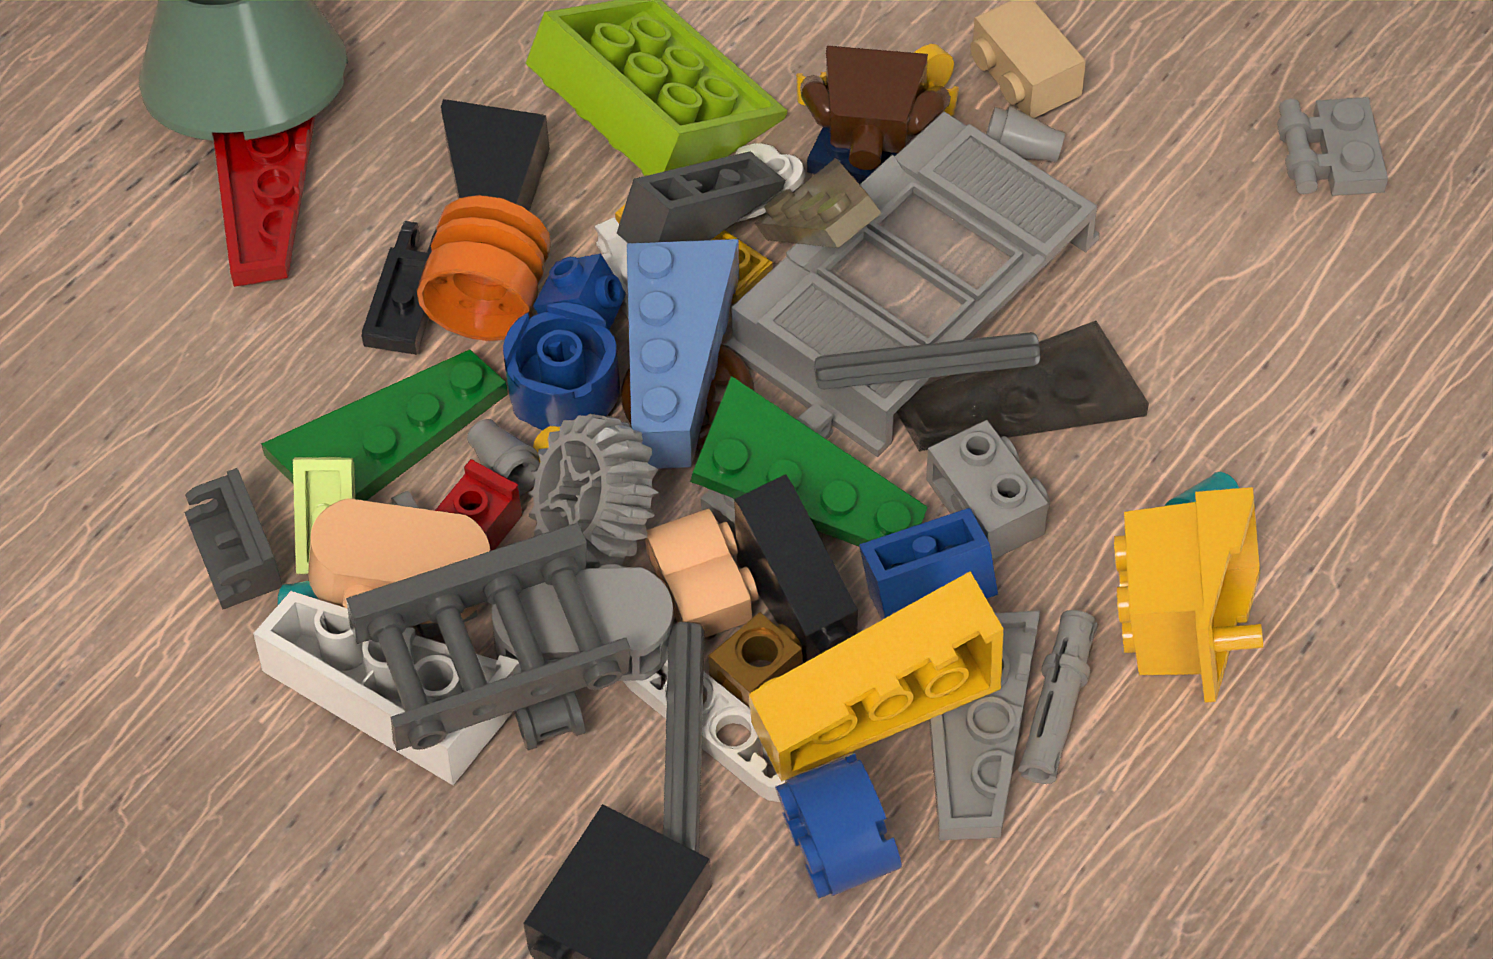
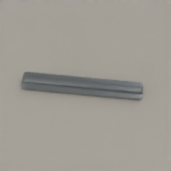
(927, 360)
(684, 734)

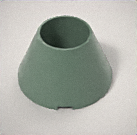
(239, 66)

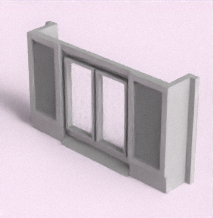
(949, 250)

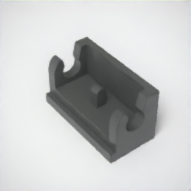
(231, 540)

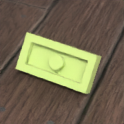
(317, 486)

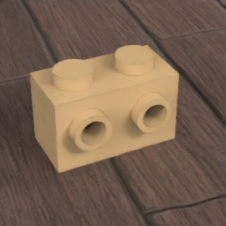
(1027, 57)

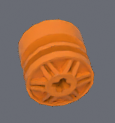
(483, 267)

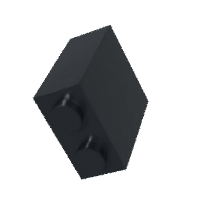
(618, 894)

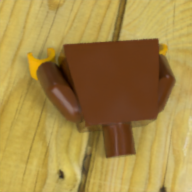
(873, 100)

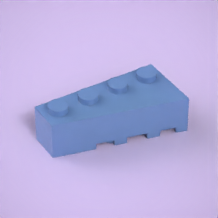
(675, 333)

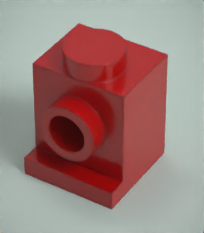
(487, 500)

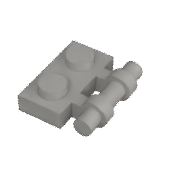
(1348, 145)

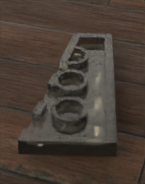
(1071, 386)

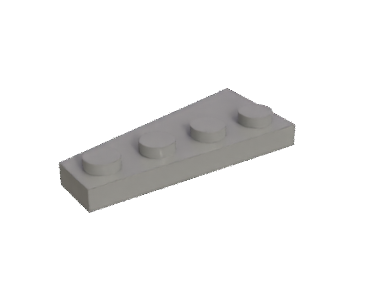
(978, 742)

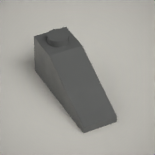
(696, 199)

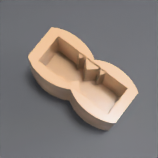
(699, 572)

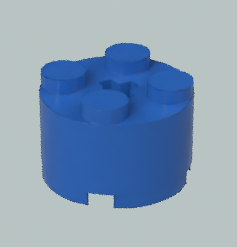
(561, 365)
(838, 825)

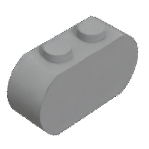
(622, 605)

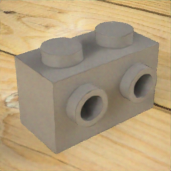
(985, 475)

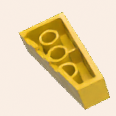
(882, 680)

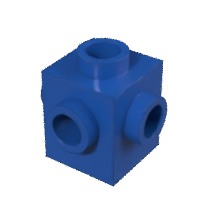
(583, 282)

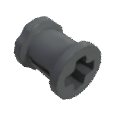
(550, 719)

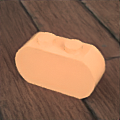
(376, 544)

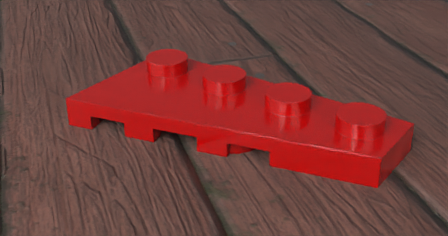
(262, 199)

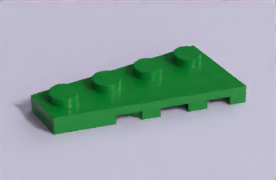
(395, 424)
(760, 442)

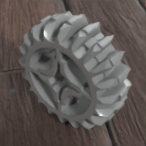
(599, 478)

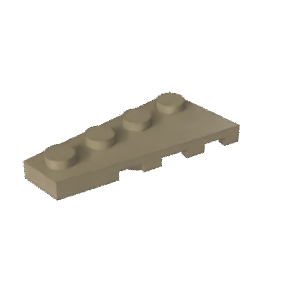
(819, 212)

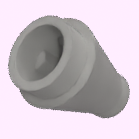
(1025, 135)
(504, 453)

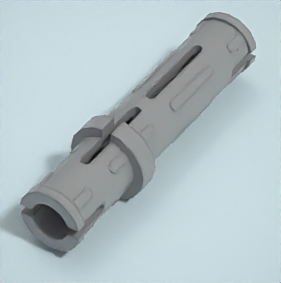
(1064, 676)

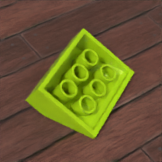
(650, 83)

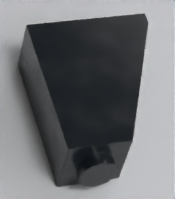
(495, 150)
(793, 567)

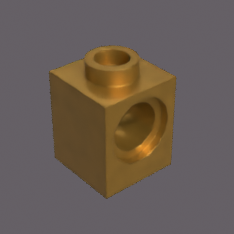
(754, 641)

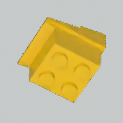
(1188, 583)

